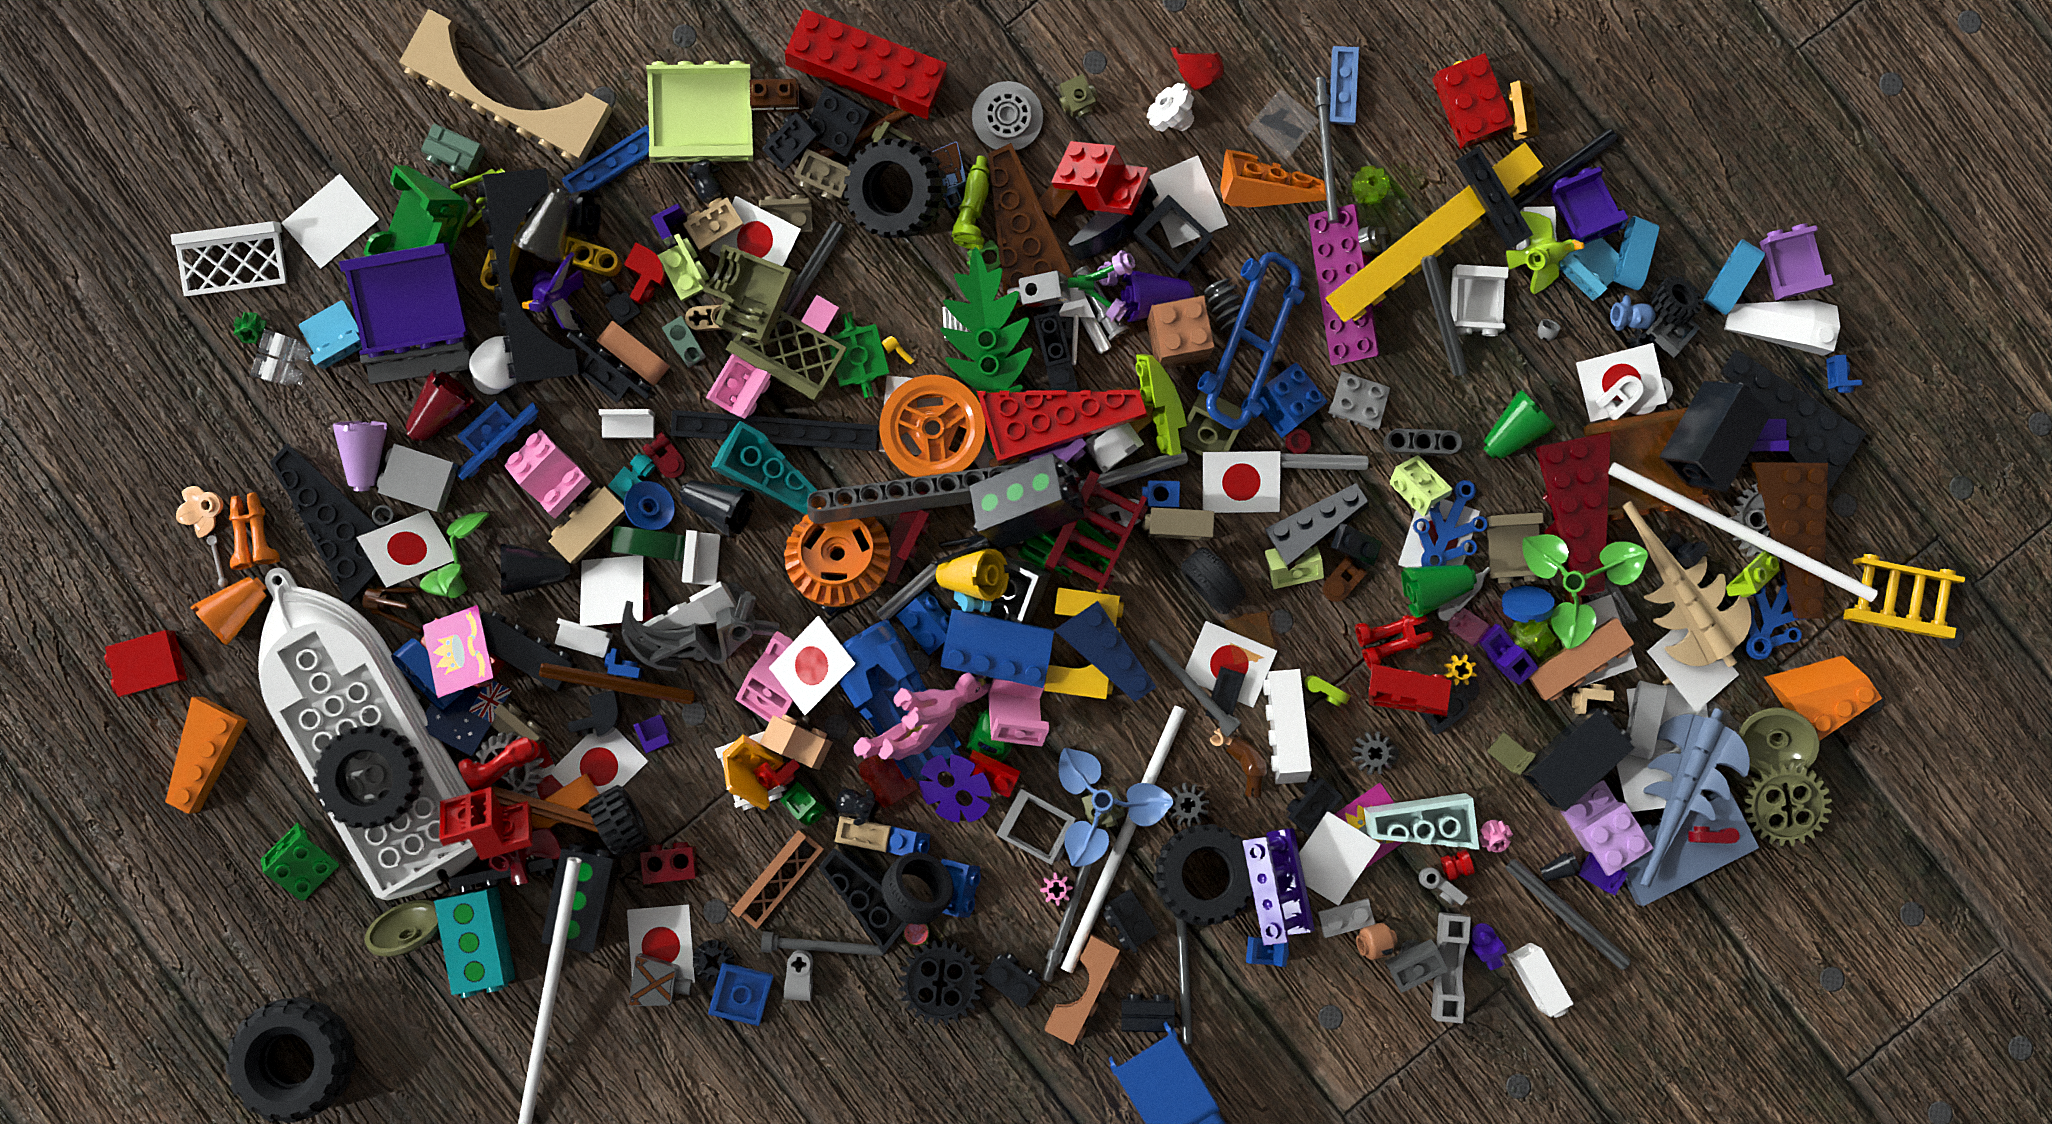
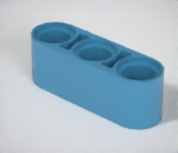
(1636, 253)
(1734, 277)

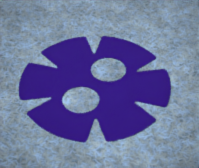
(961, 770)

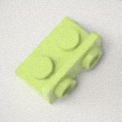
(1419, 484)

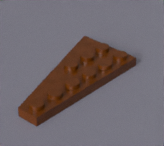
(1023, 232)
(1797, 518)

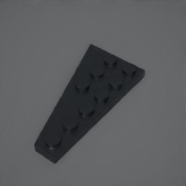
(329, 521)

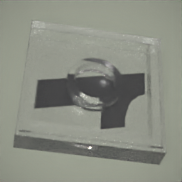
(1283, 124)

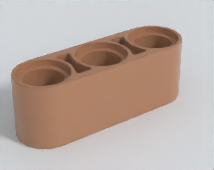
(633, 353)

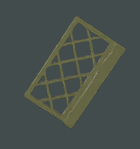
(782, 372)

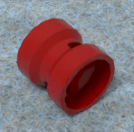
(1456, 865)

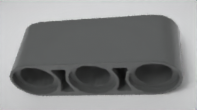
(1434, 439)

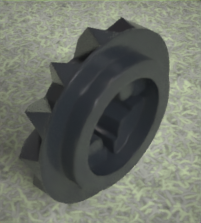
(711, 948)

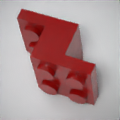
(1101, 177)
(485, 823)

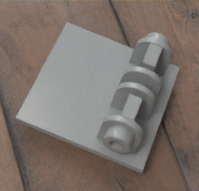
(1359, 401)

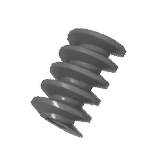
(1225, 304)

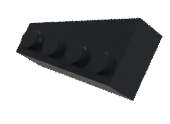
(862, 892)

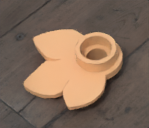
(196, 510)

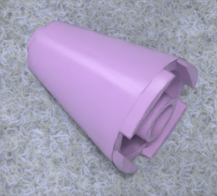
(360, 451)

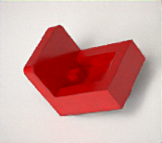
(770, 779)

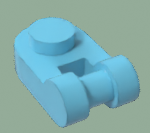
(969, 603)

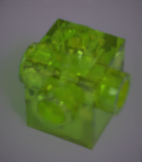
(1366, 192)
(1532, 636)

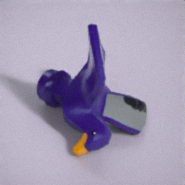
(554, 292)

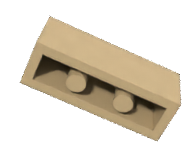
(588, 524)

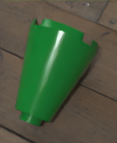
(1517, 427)
(1435, 586)

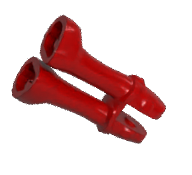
(1374, 654)
(515, 754)

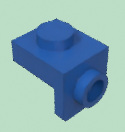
(907, 841)
(1266, 954)

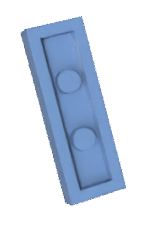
(1343, 85)

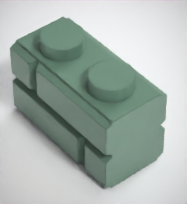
(453, 150)

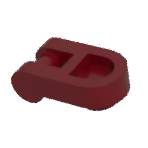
(672, 463)
(1703, 835)

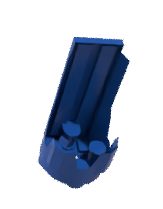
(884, 647)

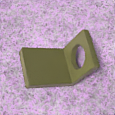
(1510, 754)

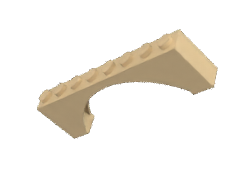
(566, 128)

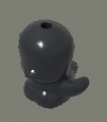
(706, 183)
(854, 804)

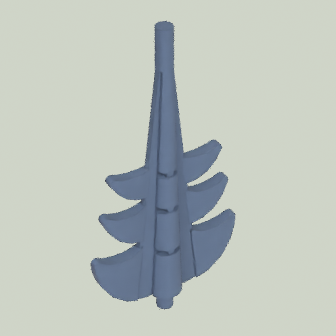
(1703, 747)

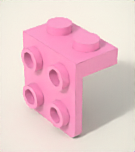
(739, 387)

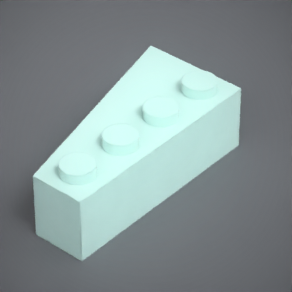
(1429, 821)

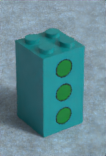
(475, 942)

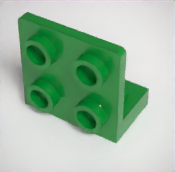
(298, 863)

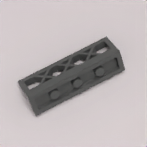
(417, 363)

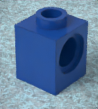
(1172, 489)

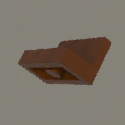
(1056, 201)

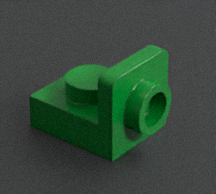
(803, 804)

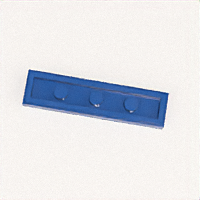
(610, 163)

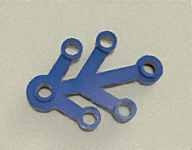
(1446, 530)
(1772, 618)

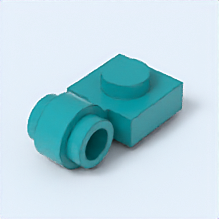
(626, 479)

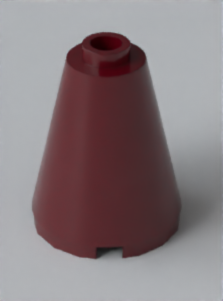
(437, 406)

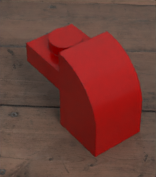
(649, 268)

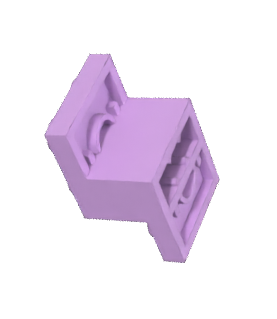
(1607, 829)

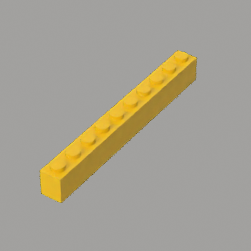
(1427, 239)

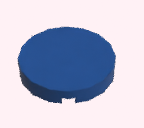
(1527, 604)

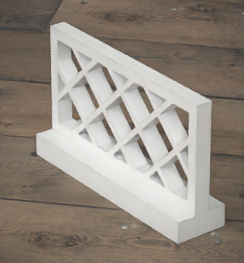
(233, 236)

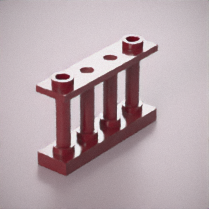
(1070, 533)

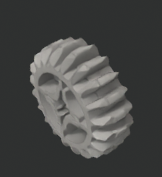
(514, 775)

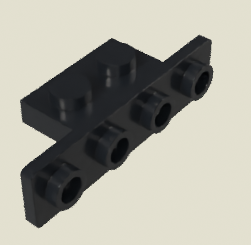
(606, 373)

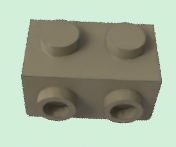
(509, 719)

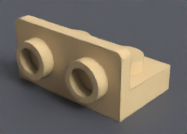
(713, 223)

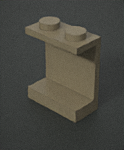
(1505, 548)

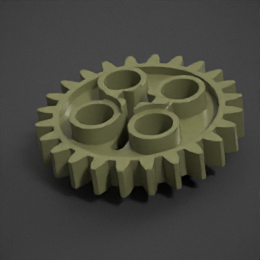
(1811, 800)

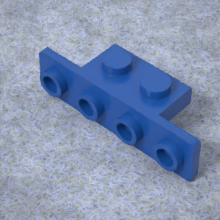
(489, 433)

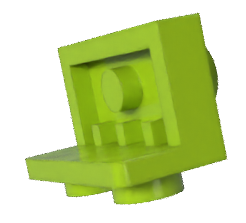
(1754, 575)

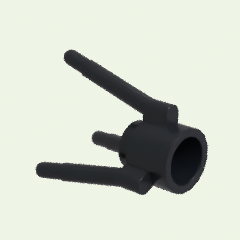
(976, 544)

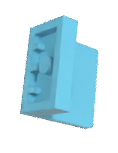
(1591, 267)
(331, 335)

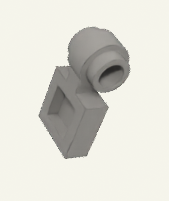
(1449, 892)

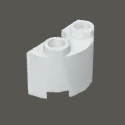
(1113, 446)

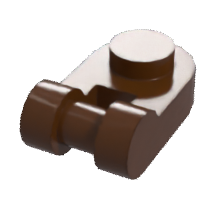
(1336, 587)

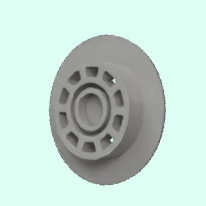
(1007, 115)

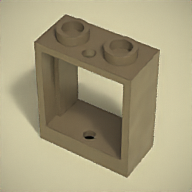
(1179, 524)

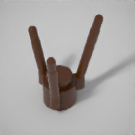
(378, 600)

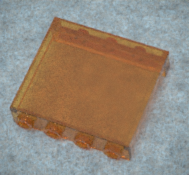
(1637, 446)

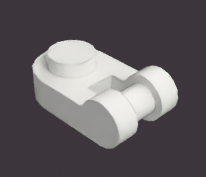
(1628, 389)

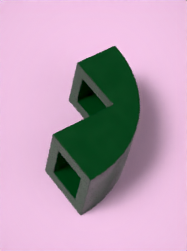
(648, 543)

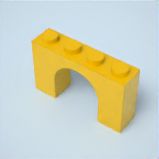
(1087, 680)

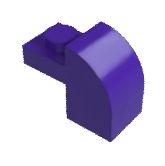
(1507, 656)

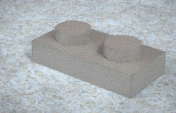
(1346, 918)

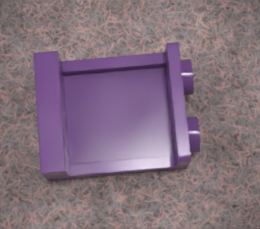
(1794, 262)

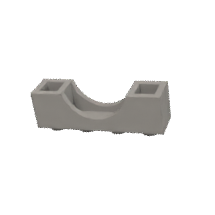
(1448, 987)

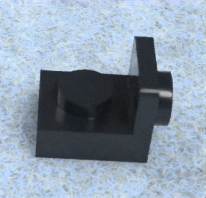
(1687, 553)

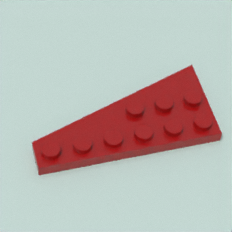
(1046, 418)

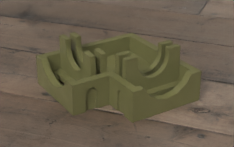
(750, 291)

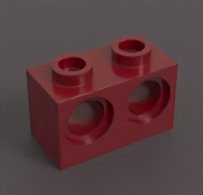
(670, 870)

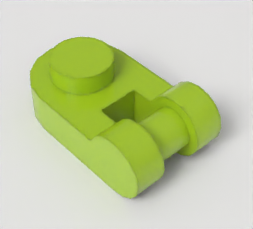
(1334, 694)

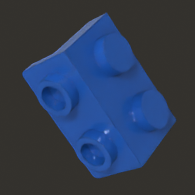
(925, 621)

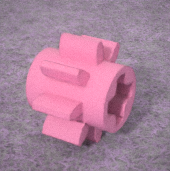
(1495, 836)
(1062, 894)

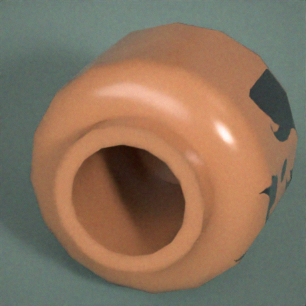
(1376, 941)

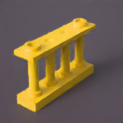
(1912, 622)

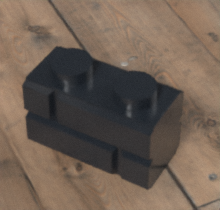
(1147, 1014)

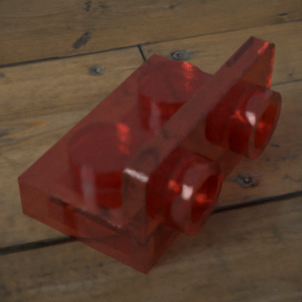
(885, 780)

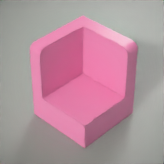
(820, 314)

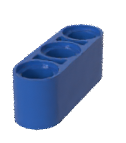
(415, 664)

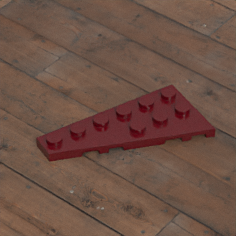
(1578, 494)

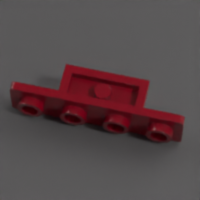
(904, 538)

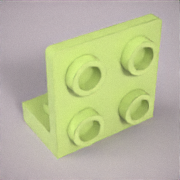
(684, 273)

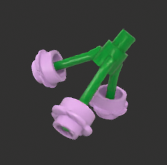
(1107, 275)

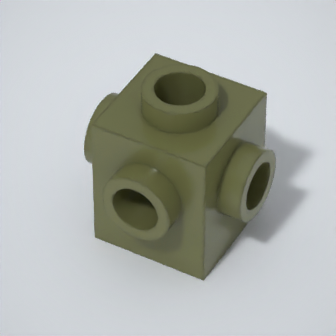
(1077, 88)
(1106, 820)

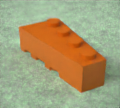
(202, 753)

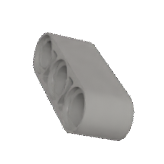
(1646, 718)

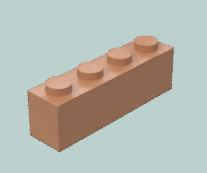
(1572, 665)

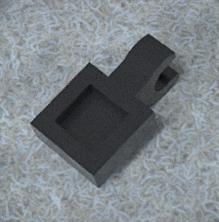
(621, 305)

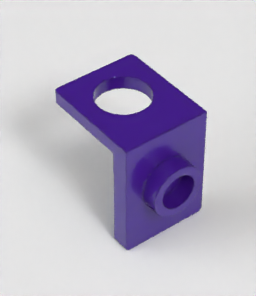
(1594, 873)

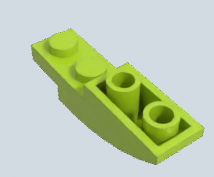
(1159, 392)

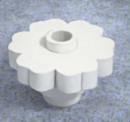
(1172, 109)

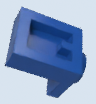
(1838, 372)
(626, 669)

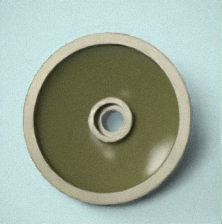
(1796, 744)
(402, 929)

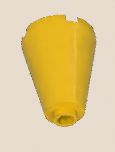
(975, 575)

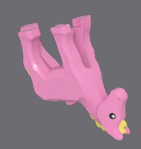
(927, 718)

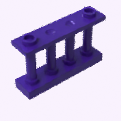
(1278, 886)

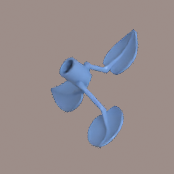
(1087, 842)

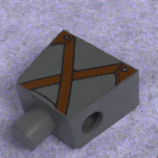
(656, 982)

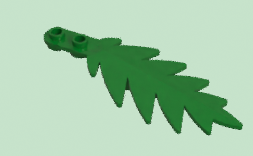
(987, 343)

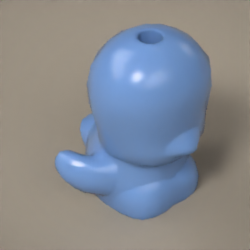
(1635, 316)

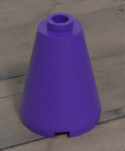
(1151, 289)

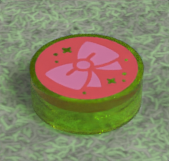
(916, 934)

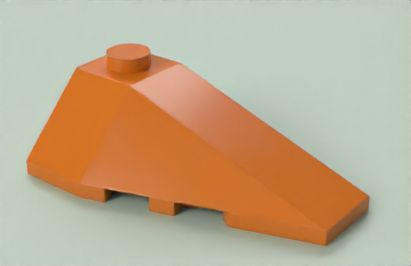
(1256, 184)

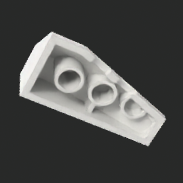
(1795, 324)
(700, 610)

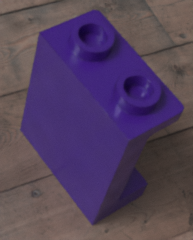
(1587, 206)

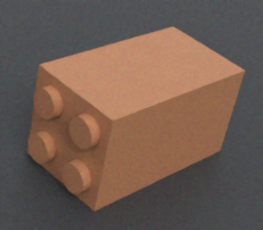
(1180, 332)

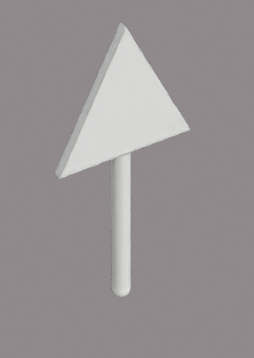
(1076, 308)

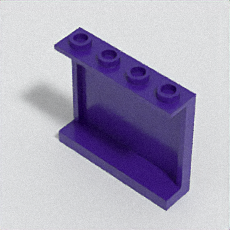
(405, 299)

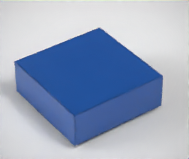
(882, 679)

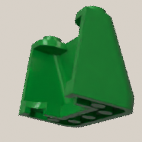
(423, 216)

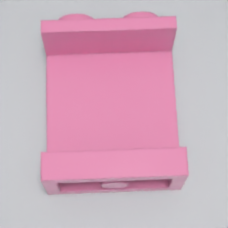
(1016, 713)

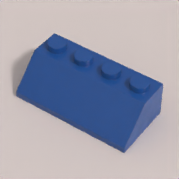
(997, 648)

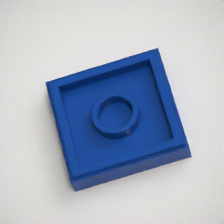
(740, 994)

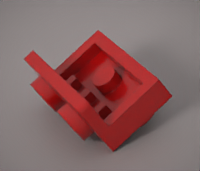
(999, 775)

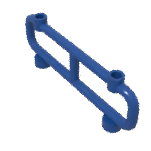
(1211, 383)

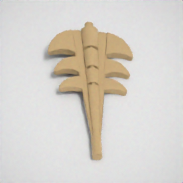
(1711, 632)

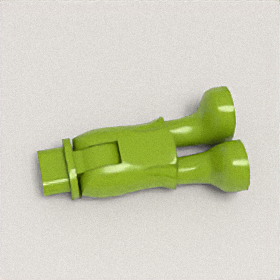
(976, 192)

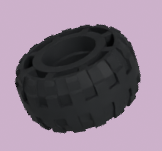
(254, 1069)

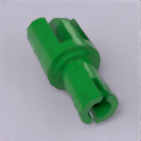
(1037, 551)

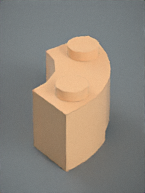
(796, 742)

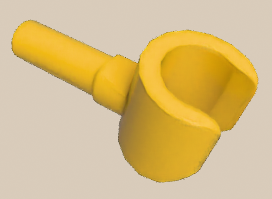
(892, 344)

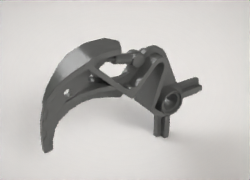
(667, 648)

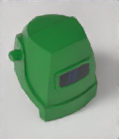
(981, 740)

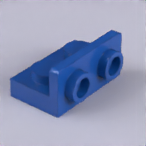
(965, 880)

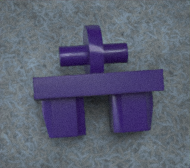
(1487, 945)

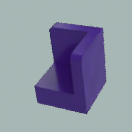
(653, 733)

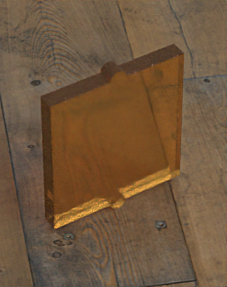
(1254, 628)

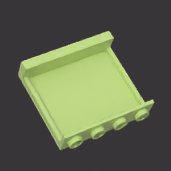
(699, 112)

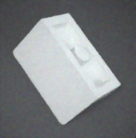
(628, 423)
(701, 558)
(583, 638)

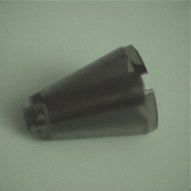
(548, 226)

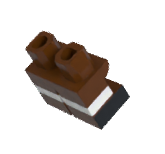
(773, 93)

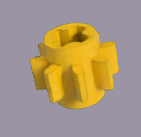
(1454, 673)

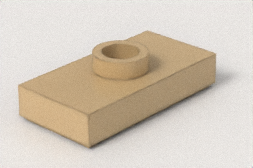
(868, 835)

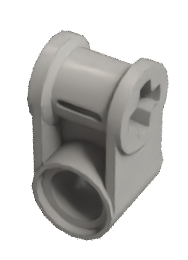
(799, 980)

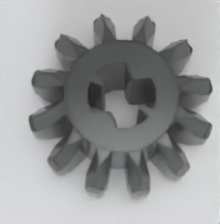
(1374, 743)
(1194, 810)

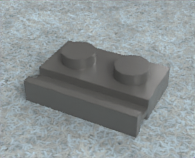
(1672, 337)

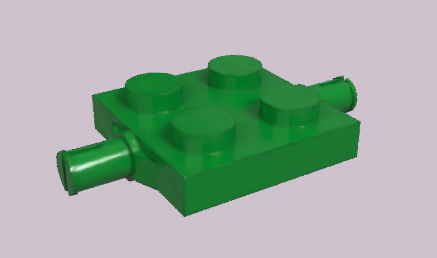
(864, 356)

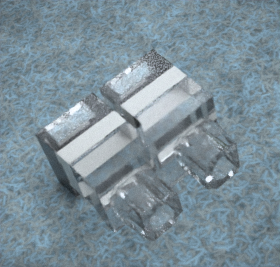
(281, 369)

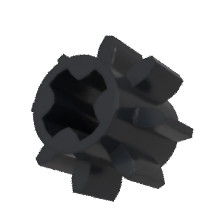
(1639, 336)

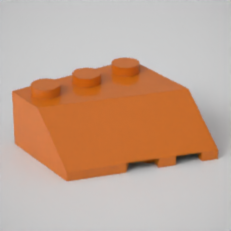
(1825, 692)

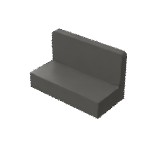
(1416, 965)

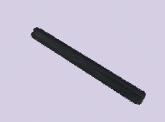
(1564, 168)

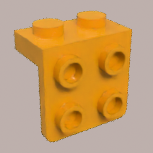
(739, 764)

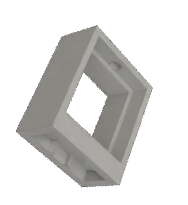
(1057, 850)

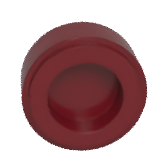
(1298, 441)

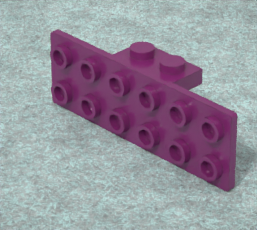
(1337, 260)

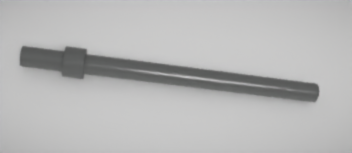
(1322, 104)
(1055, 953)
(1184, 981)

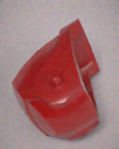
(1199, 68)

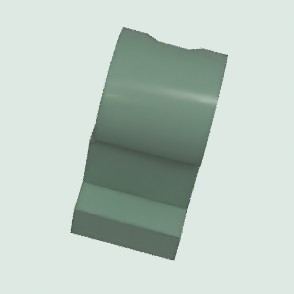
(684, 341)

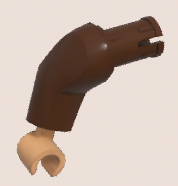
(1249, 757)

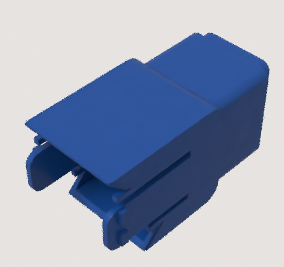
(1167, 1085)

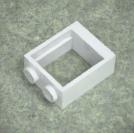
(1541, 980)

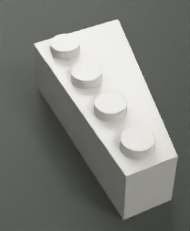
(1288, 726)

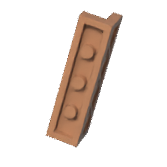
(774, 868)

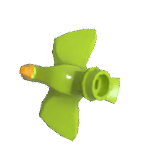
(1543, 252)

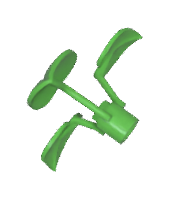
(448, 579)
(1573, 621)

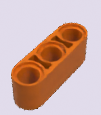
(573, 796)

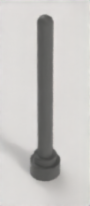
(1227, 722)
(773, 942)

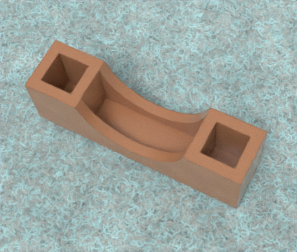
(1068, 1019)

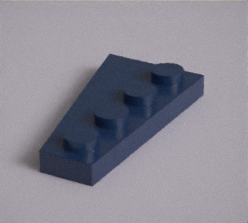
(1102, 645)

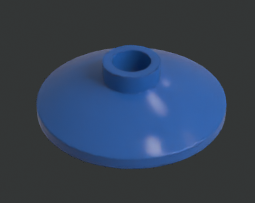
(653, 496)

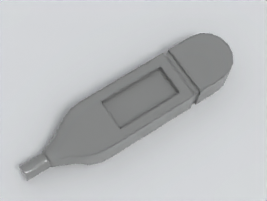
(1448, 610)

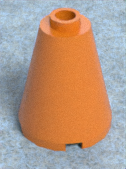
(230, 608)

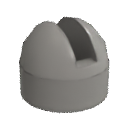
(1548, 329)

